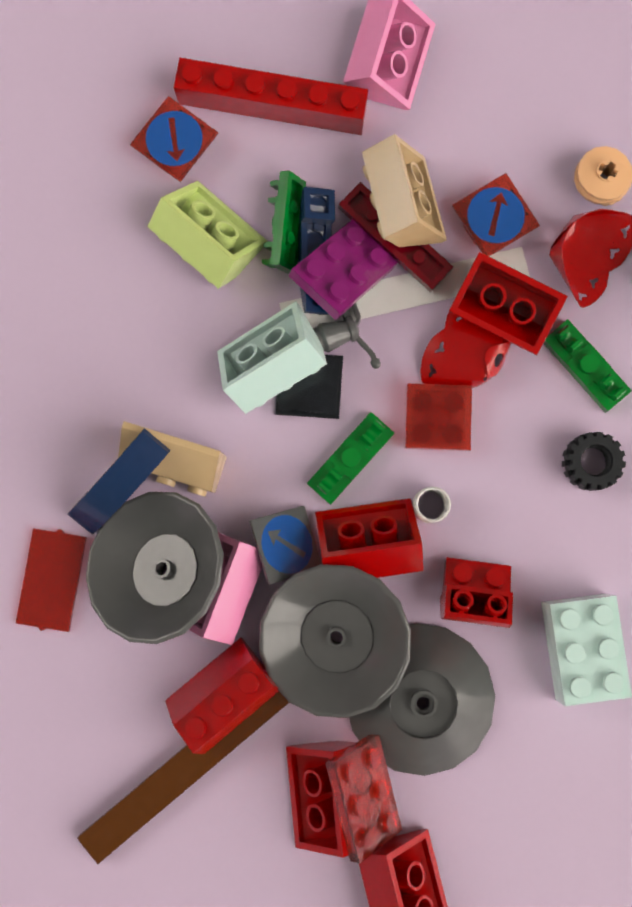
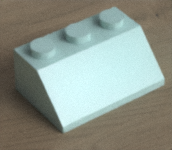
(270, 358)

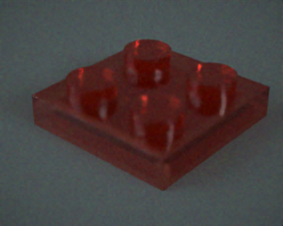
(438, 417)

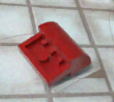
(477, 593)

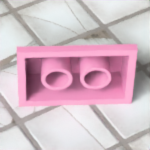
(390, 51)
(238, 579)

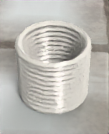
(446, 500)

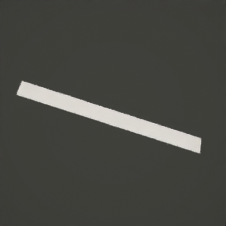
(406, 292)

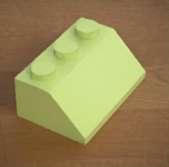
(206, 233)

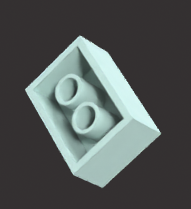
(586, 649)

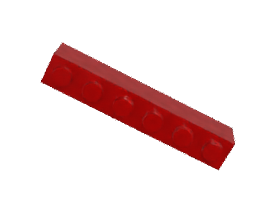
(270, 96)

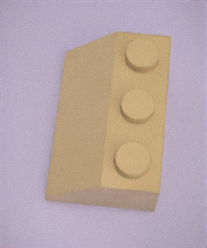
(402, 194)
(185, 463)

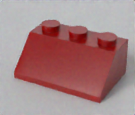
(508, 303)
(372, 537)
(220, 697)
(312, 799)
(404, 873)

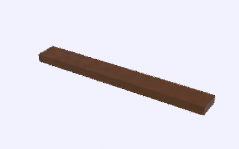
(166, 785)

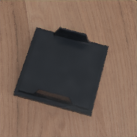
(315, 394)

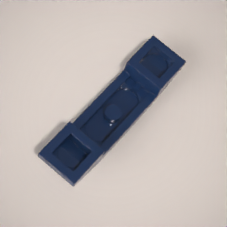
(315, 227)
(119, 481)

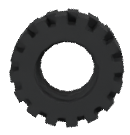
(612, 455)

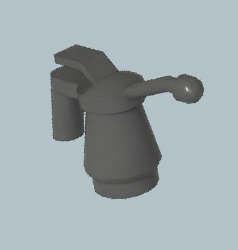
(340, 332)

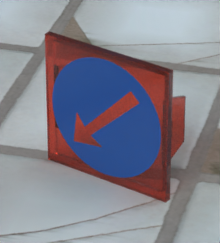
(174, 139)
(495, 215)

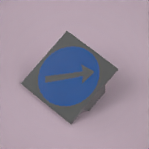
(285, 544)

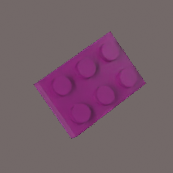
(343, 269)

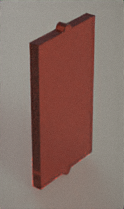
(51, 580)

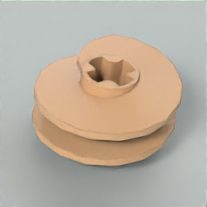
(610, 163)

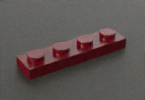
(420, 260)

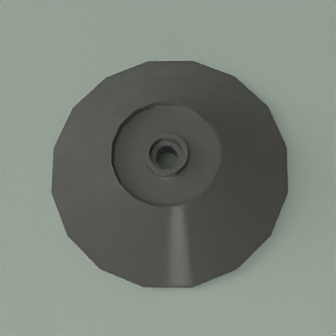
(129, 560)
(327, 674)
(458, 709)

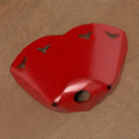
(584, 251)
(466, 356)

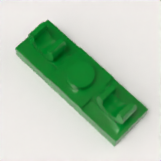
(285, 222)
(586, 366)
(350, 458)

